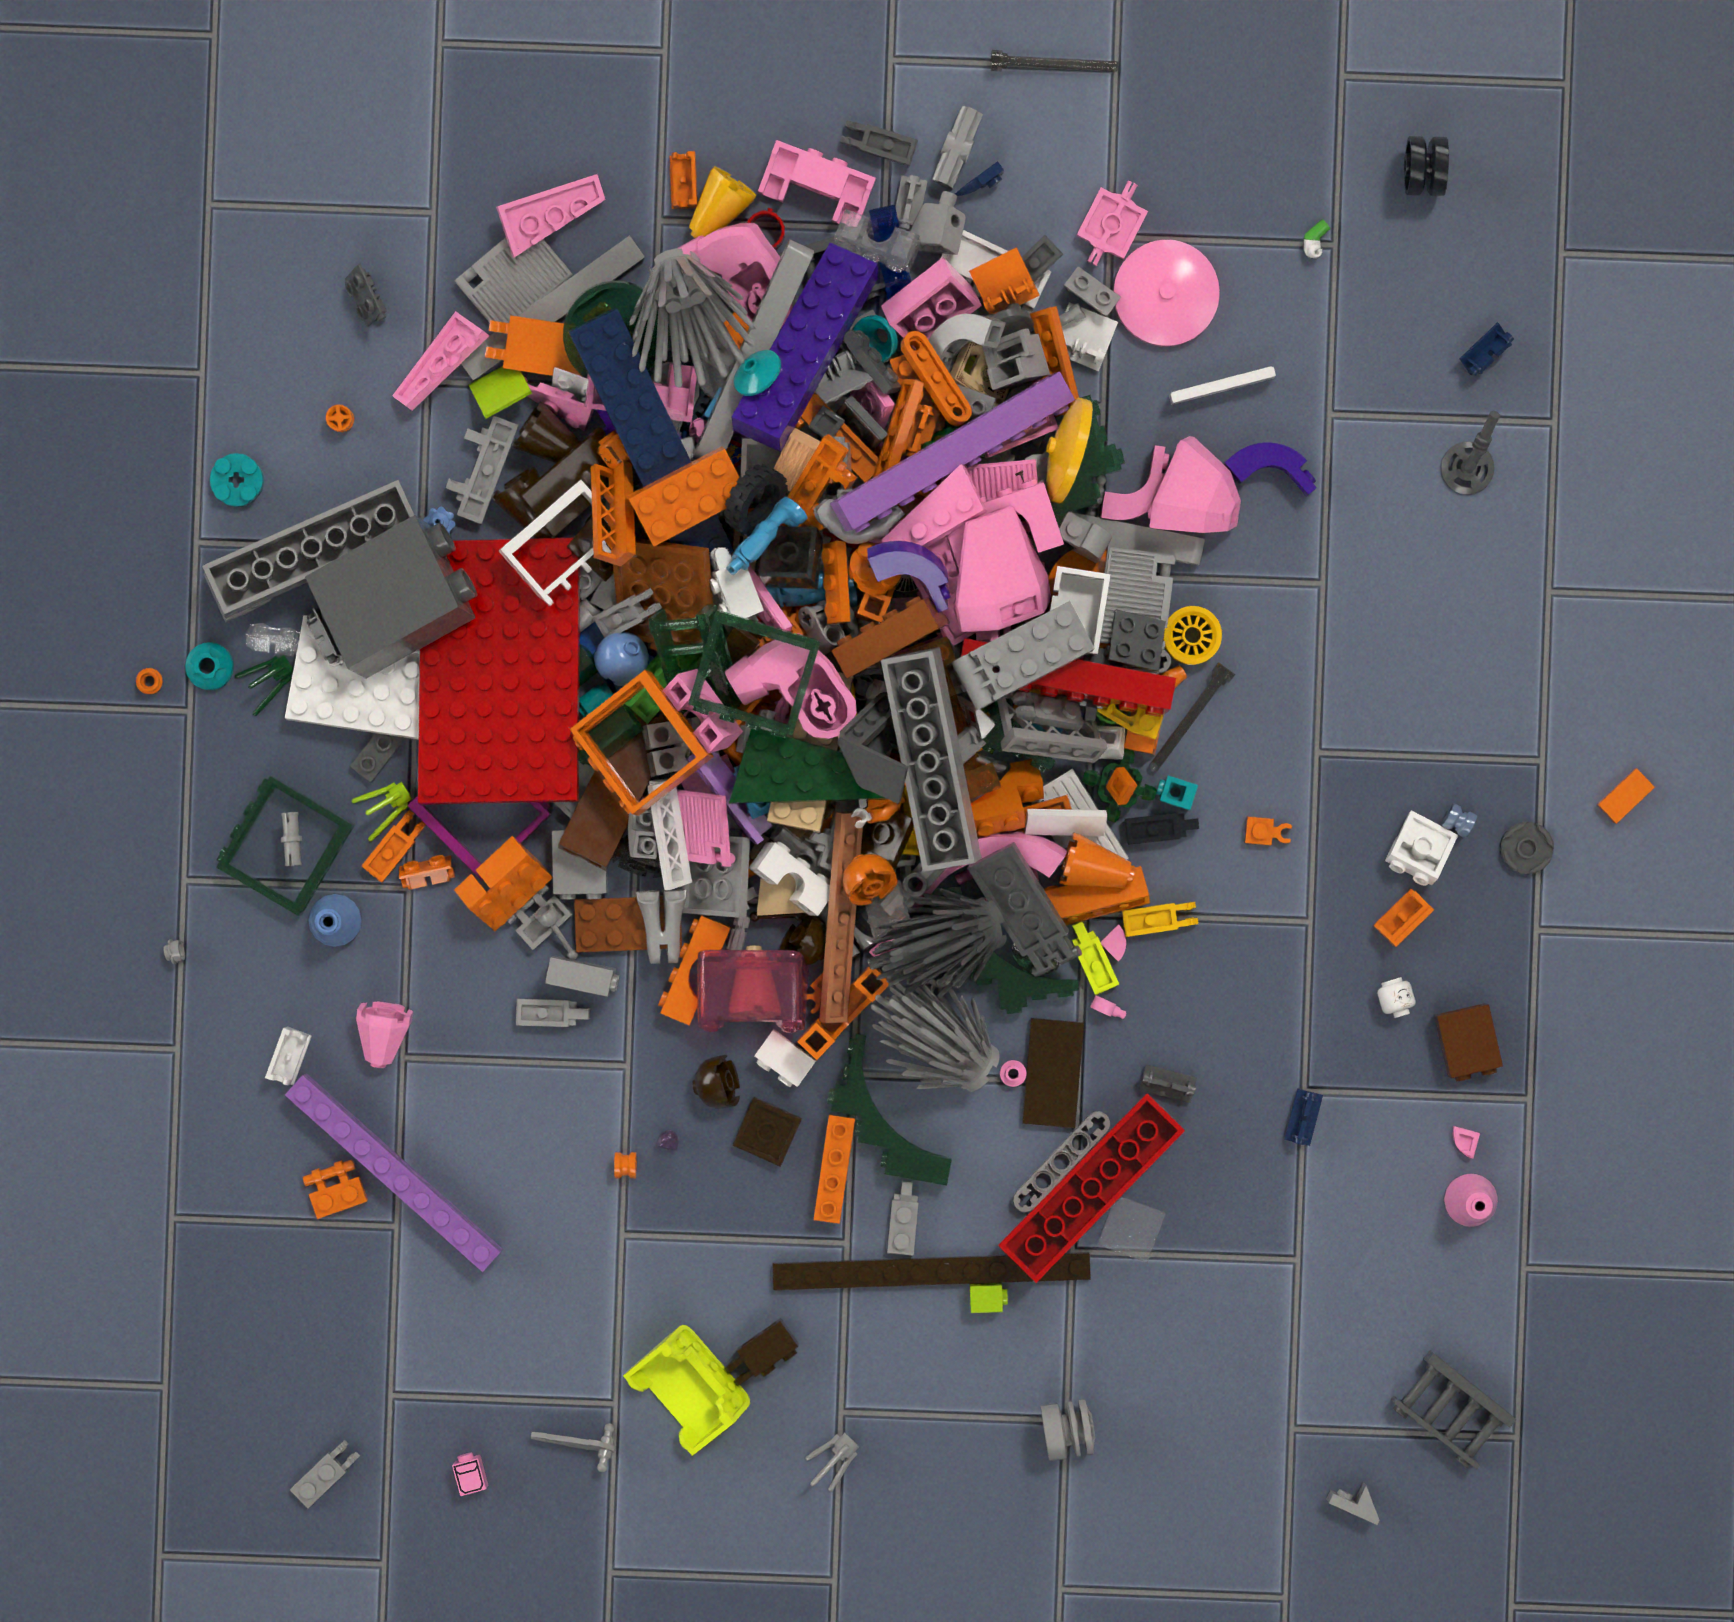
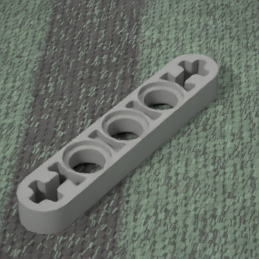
(1064, 1148)

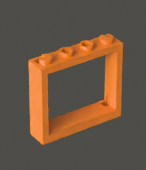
(600, 762)

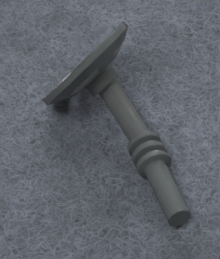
(1478, 457)

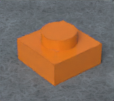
(1121, 786)

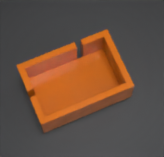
(513, 880)

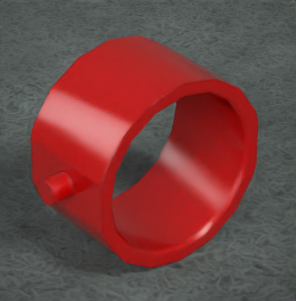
(769, 213)

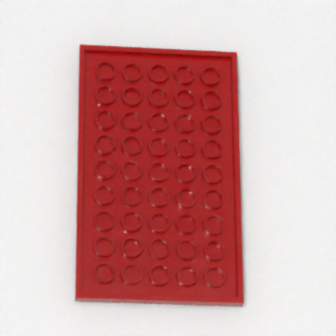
(504, 684)

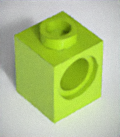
(987, 1297)

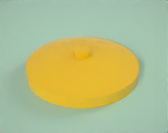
(1067, 449)

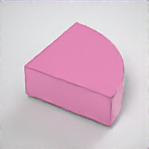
(1115, 942)
(1465, 1140)

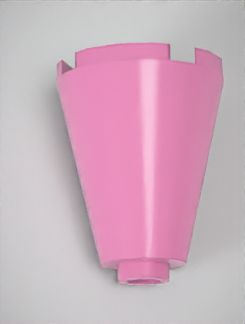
(1463, 1195)

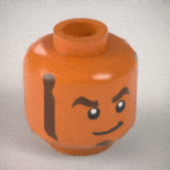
(612, 450)

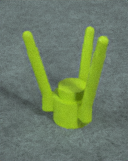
(397, 796)

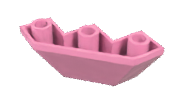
(1195, 493)

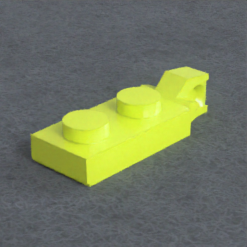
(1094, 960)

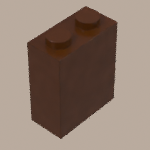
(1468, 1042)

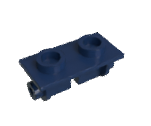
(1480, 354)
(1303, 1117)

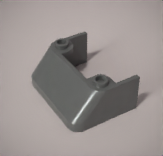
(864, 747)

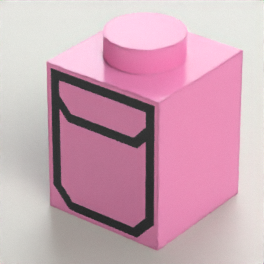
(470, 1474)

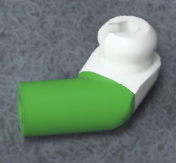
(1312, 239)

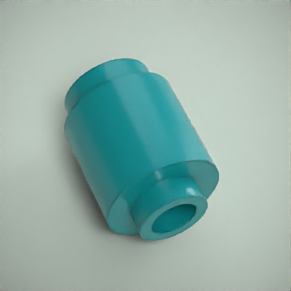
(594, 698)

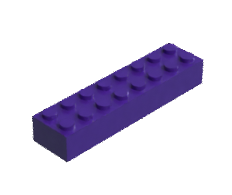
(807, 345)

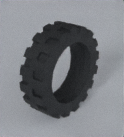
(745, 491)

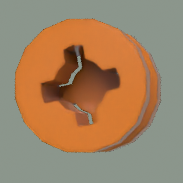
(335, 417)
(625, 1165)

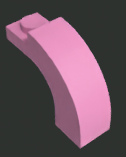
(1134, 505)

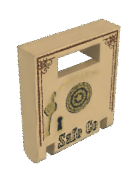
(978, 377)

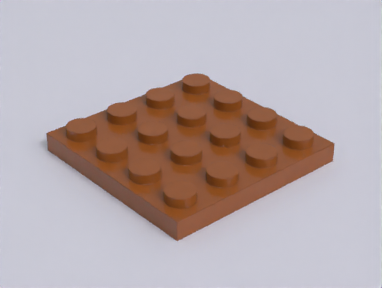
(678, 582)

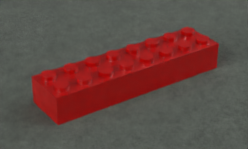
(1101, 684)
(1091, 1188)

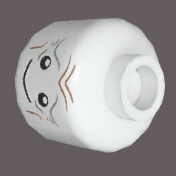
(1396, 997)

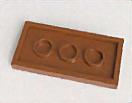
(612, 925)

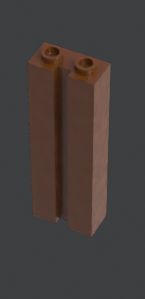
(598, 818)

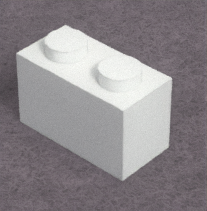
(784, 1058)

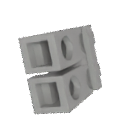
(664, 735)

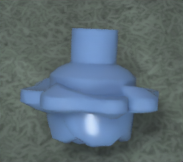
(440, 516)

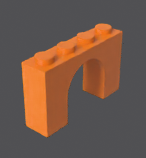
(862, 993)

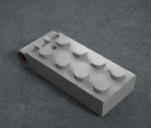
(1023, 655)

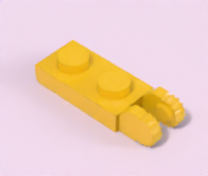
(1156, 918)

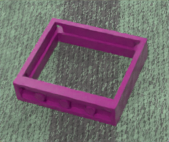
(457, 846)

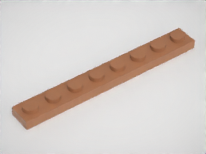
(840, 923)

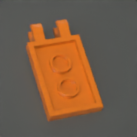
(531, 346)

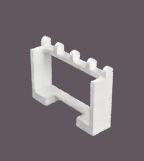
(507, 550)

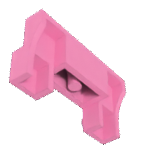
(818, 175)
(671, 396)

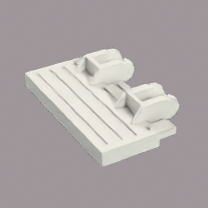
(977, 251)
(1080, 800)

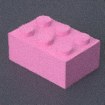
(930, 300)

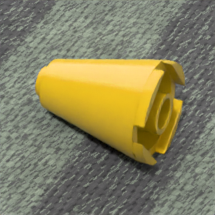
(719, 203)

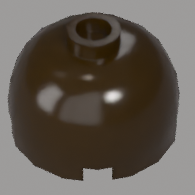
(806, 938)
(717, 1082)

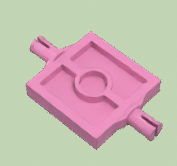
(1112, 223)

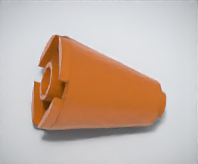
(1094, 865)

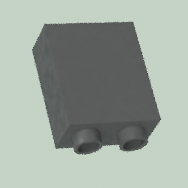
(392, 595)

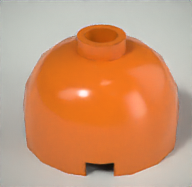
(867, 878)

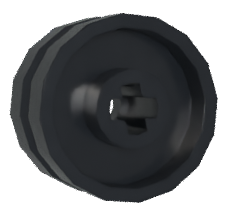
(1426, 165)

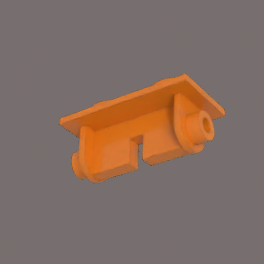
(923, 428)
(414, 873)

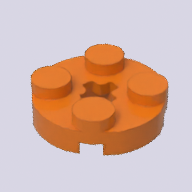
(863, 575)

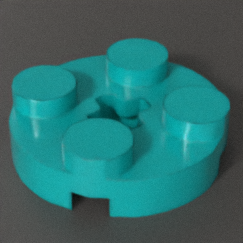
(247, 469)

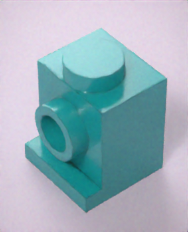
(1186, 795)

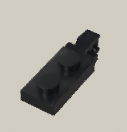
(1158, 828)

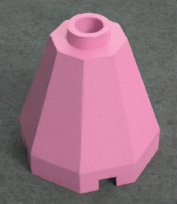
(382, 1031)

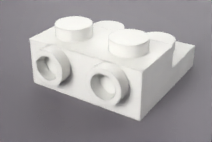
(1421, 849)

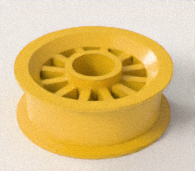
(1215, 630)

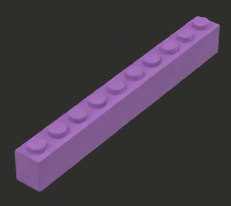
(957, 448)
(393, 1172)

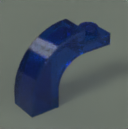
(883, 225)

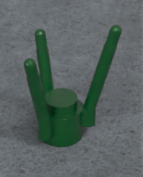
(279, 669)

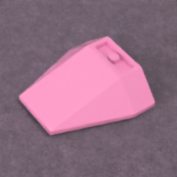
(999, 574)

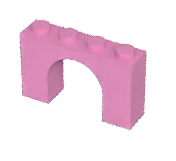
(1032, 504)

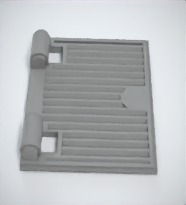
(513, 283)
(1136, 587)

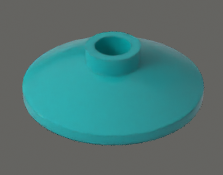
(757, 373)

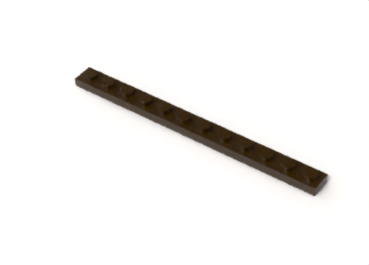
(920, 1272)

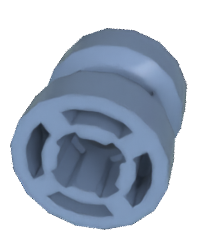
(1461, 821)

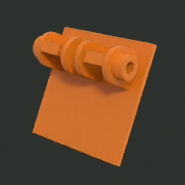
(1004, 282)

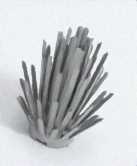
(938, 1037)

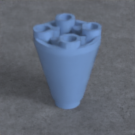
(345, 918)

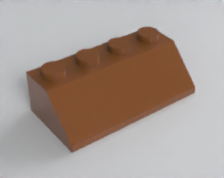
(889, 636)

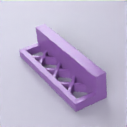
(721, 782)

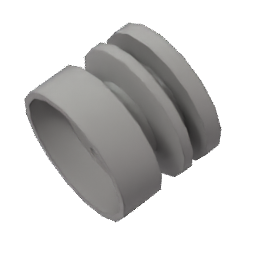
(1067, 1429)

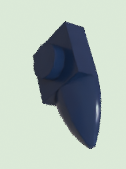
(989, 178)

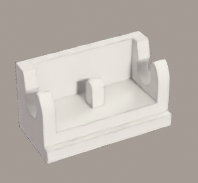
(288, 1056)

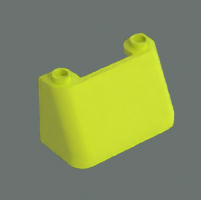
(691, 1387)

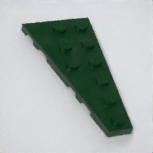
(793, 772)

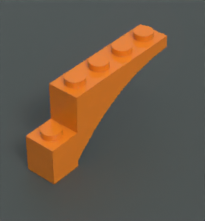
(1003, 808)

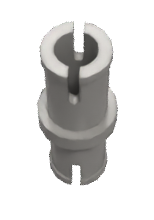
(291, 839)

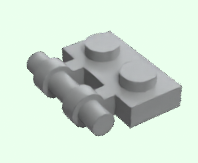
(531, 930)

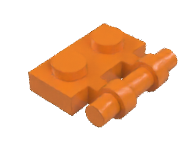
(338, 1196)

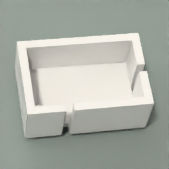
(1087, 595)

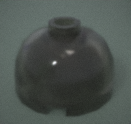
(635, 865)

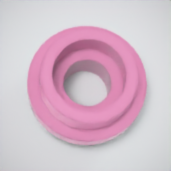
(1013, 1064)

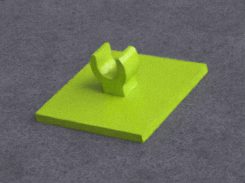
(499, 390)

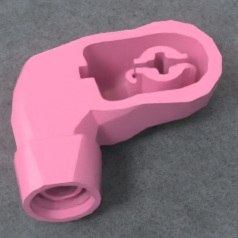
(741, 258)
(780, 666)

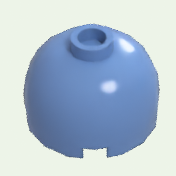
(621, 657)

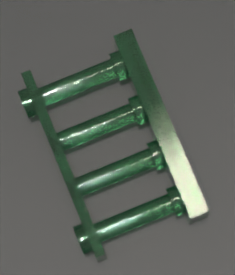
(668, 652)

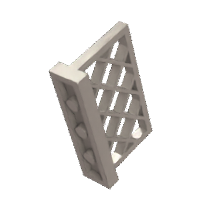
(1051, 742)

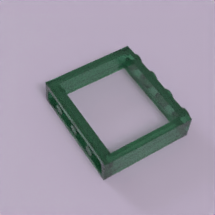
(729, 713)
(241, 832)

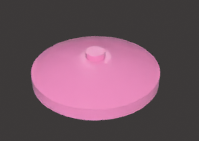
(1166, 293)

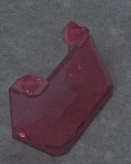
(752, 988)

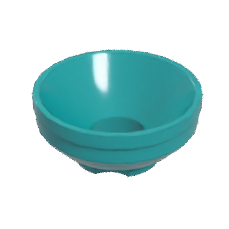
(870, 326)
(223, 666)

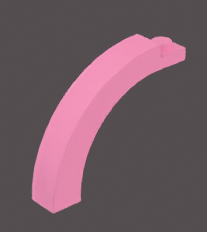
(1036, 850)

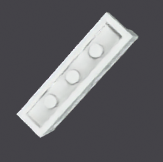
(670, 838)

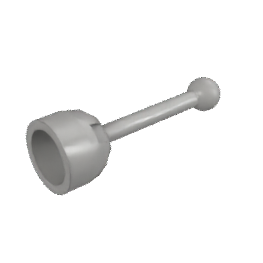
(547, 917)

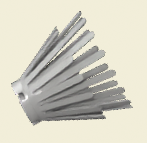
(681, 290)

